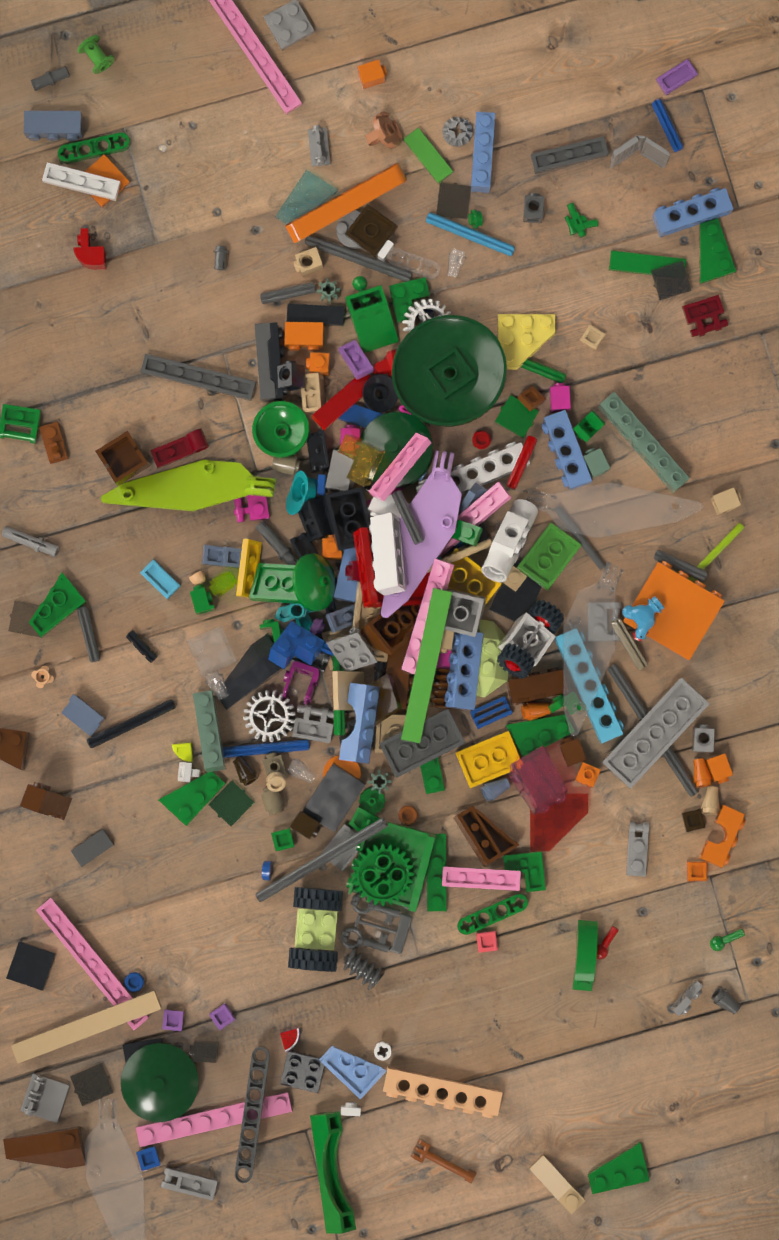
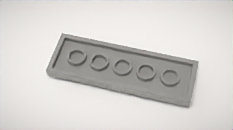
(655, 733)

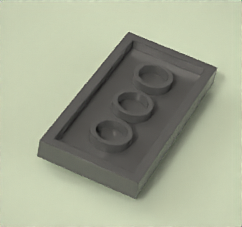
(438, 737)

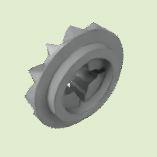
(449, 135)

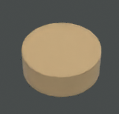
(275, 781)

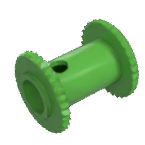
(96, 55)

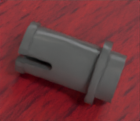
(220, 257)

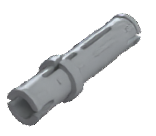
(30, 541)

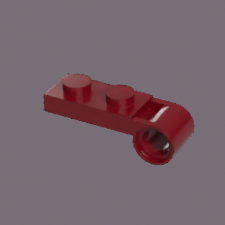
(180, 448)

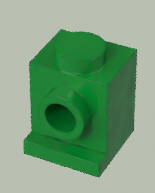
(201, 600)

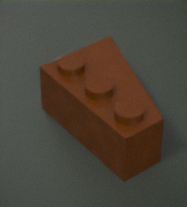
(14, 747)
(44, 801)
(483, 836)

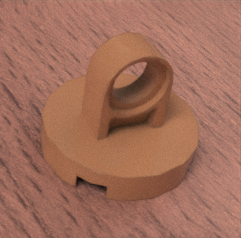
(384, 131)

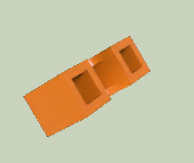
(731, 822)

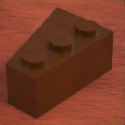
(536, 686)

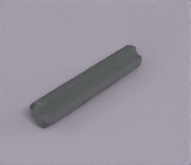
(287, 293)
(407, 517)
(679, 564)
(88, 634)

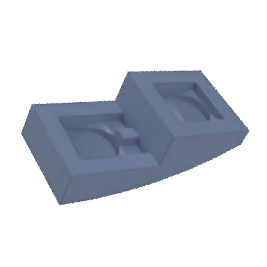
(221, 556)

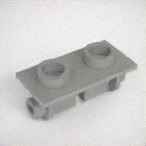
(318, 146)

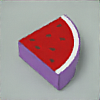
(290, 1038)

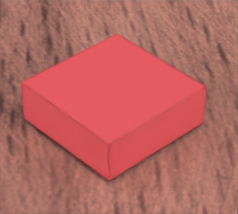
(487, 941)

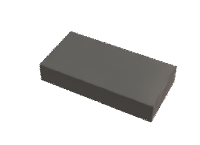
(92, 848)

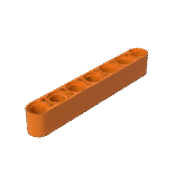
(346, 202)

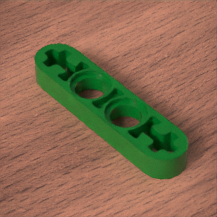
(94, 151)
(491, 911)

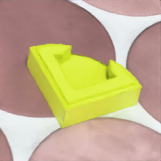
(183, 751)

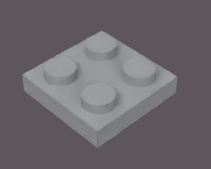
(288, 24)

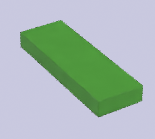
(428, 155)

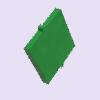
(516, 417)

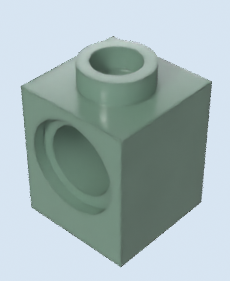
(596, 462)

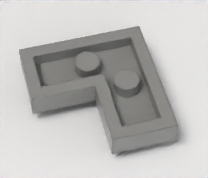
(682, 1004)

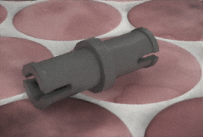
(50, 78)

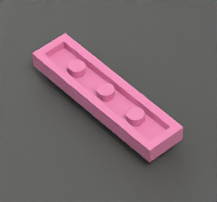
(399, 467)
(481, 878)

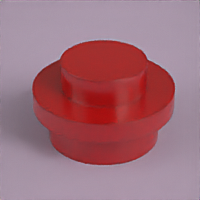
(481, 439)

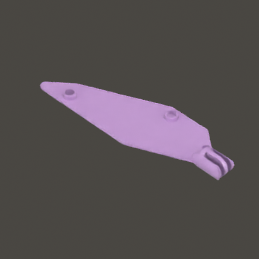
(436, 515)

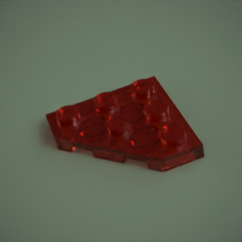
(557, 821)

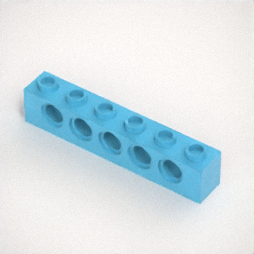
(603, 732)

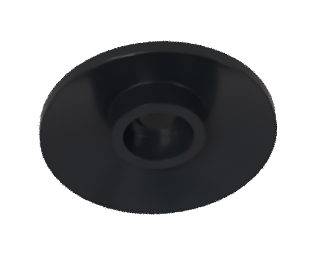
(387, 396)

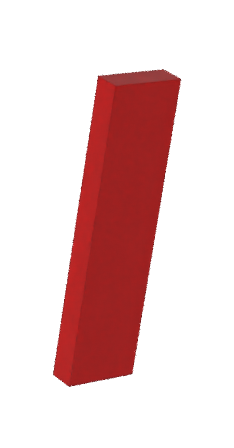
(340, 403)

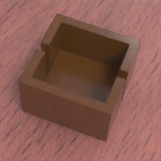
(122, 458)

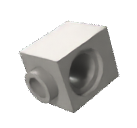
(699, 747)

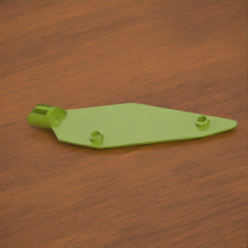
(192, 487)

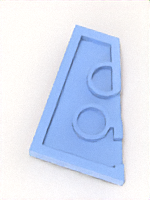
(352, 1070)

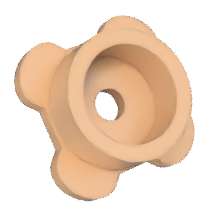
(47, 677)

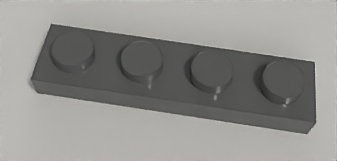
(569, 155)

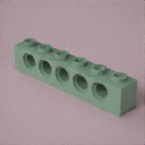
(643, 442)

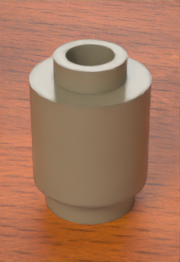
(286, 465)
(272, 801)

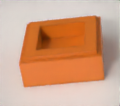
(696, 871)

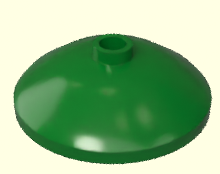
(278, 417)
(314, 582)

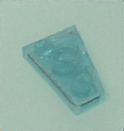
(305, 196)

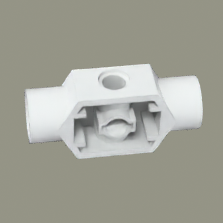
(509, 540)

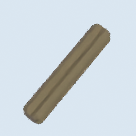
(629, 644)

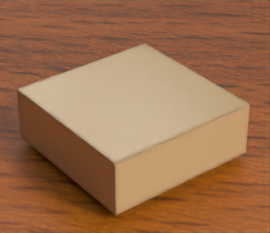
(592, 337)

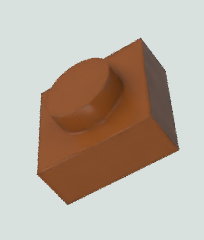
(531, 398)

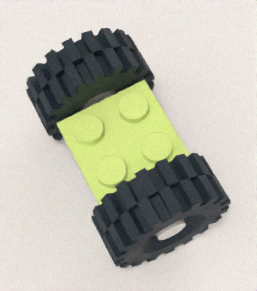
(315, 929)

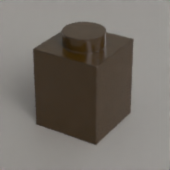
(306, 825)

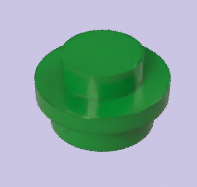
(475, 218)

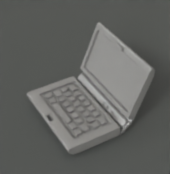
(648, 149)

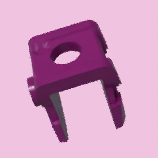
(303, 669)

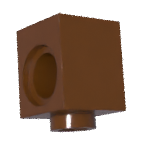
(572, 751)

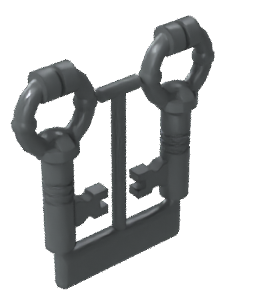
(401, 932)

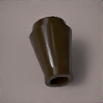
(245, 772)

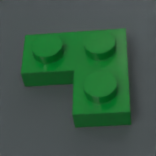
(406, 292)
(532, 867)

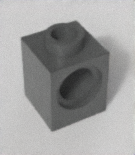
(533, 216)

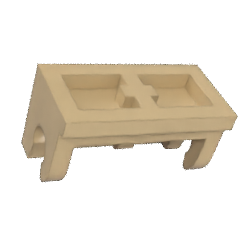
(314, 393)

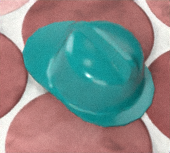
(302, 490)

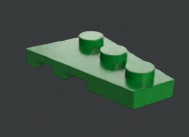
(620, 1172)

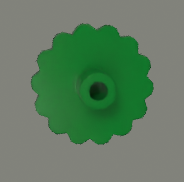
(372, 801)

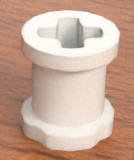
(380, 1056)

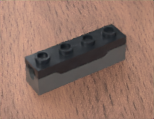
(268, 358)

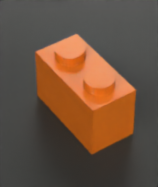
(304, 335)

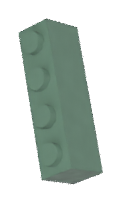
(209, 731)

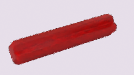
(521, 462)

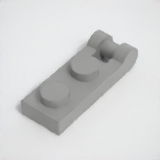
(637, 849)
(189, 1183)

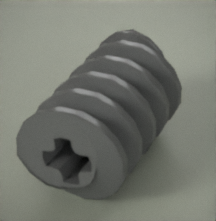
(362, 969)

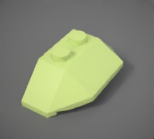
(490, 673)

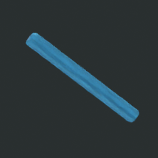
(470, 234)

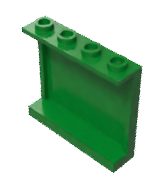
(417, 846)

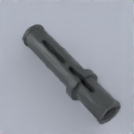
(275, 542)

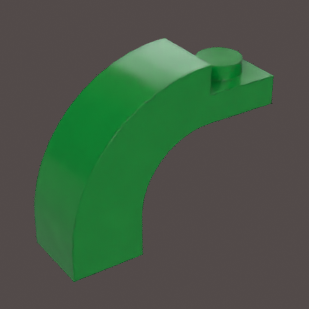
(585, 955)

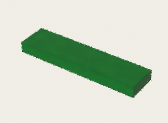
(639, 263)

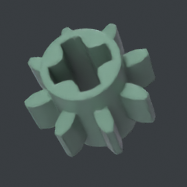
(333, 290)
(383, 785)

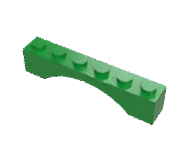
(336, 1209)

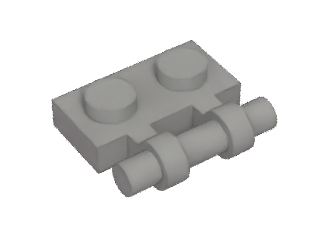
(311, 729)

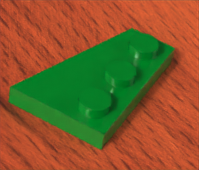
(714, 253)
(57, 606)
(539, 732)
(193, 797)

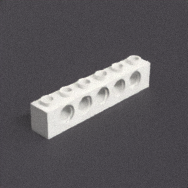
(477, 464)

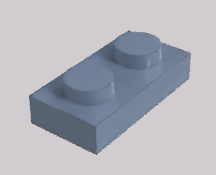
(341, 618)

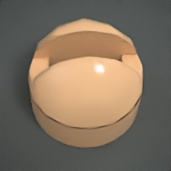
(198, 578)

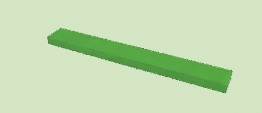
(426, 665)

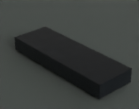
(316, 313)

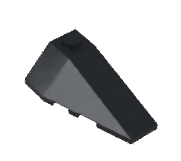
(250, 672)

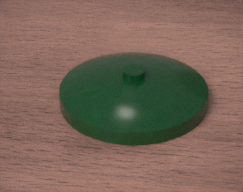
(391, 434)
(159, 1082)

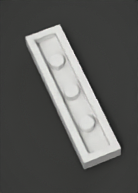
(81, 181)

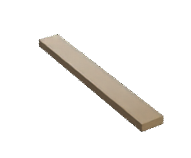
(86, 1026)

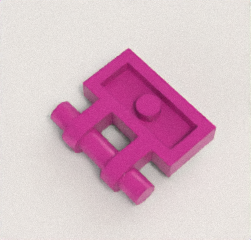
(256, 508)

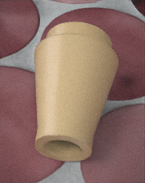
(711, 801)

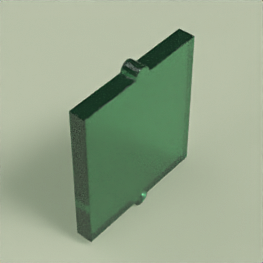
(231, 803)

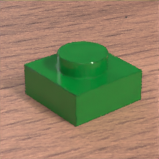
(282, 840)

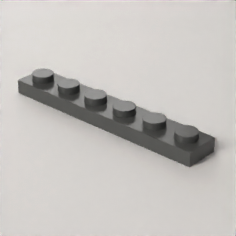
(198, 377)

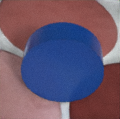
(267, 870)
(134, 982)

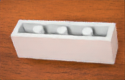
(387, 554)

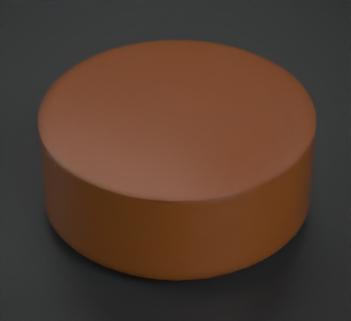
(407, 815)

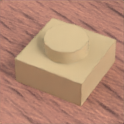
(515, 579)

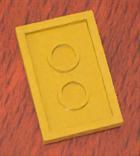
(488, 759)

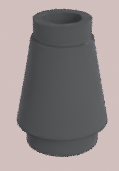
(725, 1000)

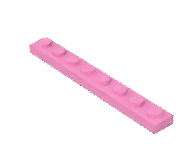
(257, 54)
(86, 956)
(210, 1120)

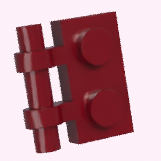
(703, 310)

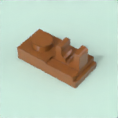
(53, 442)

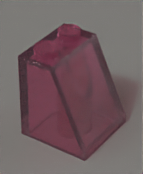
(538, 781)

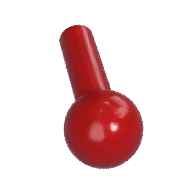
(602, 950)

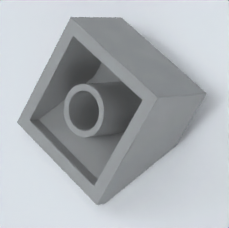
(464, 613)

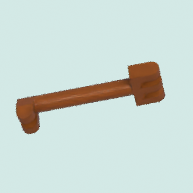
(425, 1153)

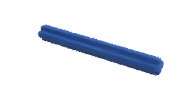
(266, 748)

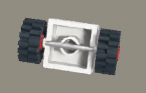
(529, 638)

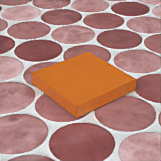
(105, 168)

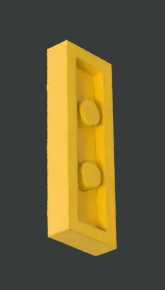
(248, 564)

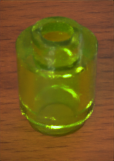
(222, 583)

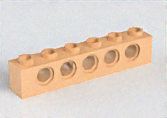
(395, 1075)

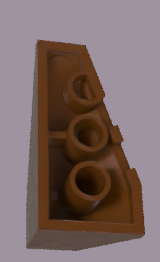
(391, 632)
(52, 1148)

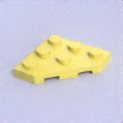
(523, 335)

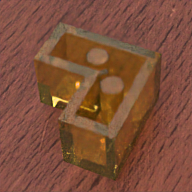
(365, 457)

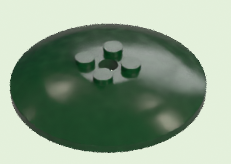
(444, 345)

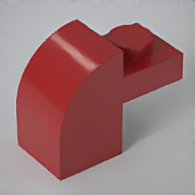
(88, 256)

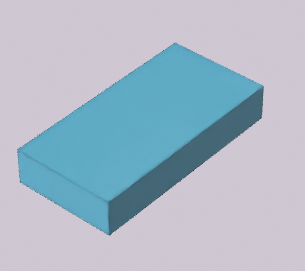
(160, 579)

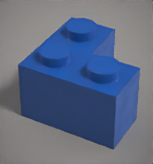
(295, 642)

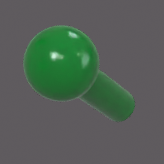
(718, 943)

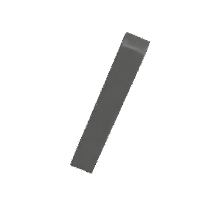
(254, 1124)

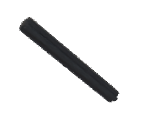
(131, 723)

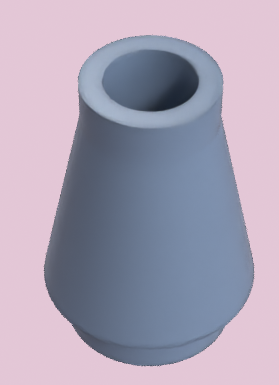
(494, 789)

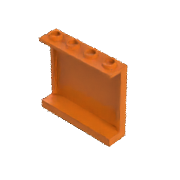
(686, 613)

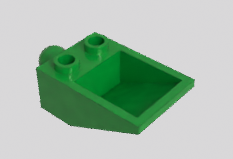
(372, 320)

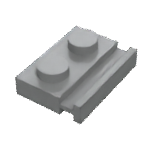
(344, 859)

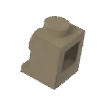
(273, 758)

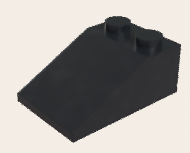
(346, 514)

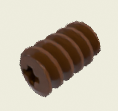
(441, 686)

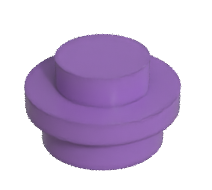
(317, 626)

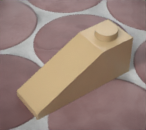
(557, 1184)

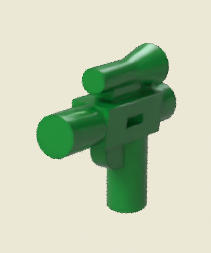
(578, 223)

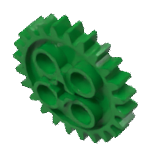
(369, 862)

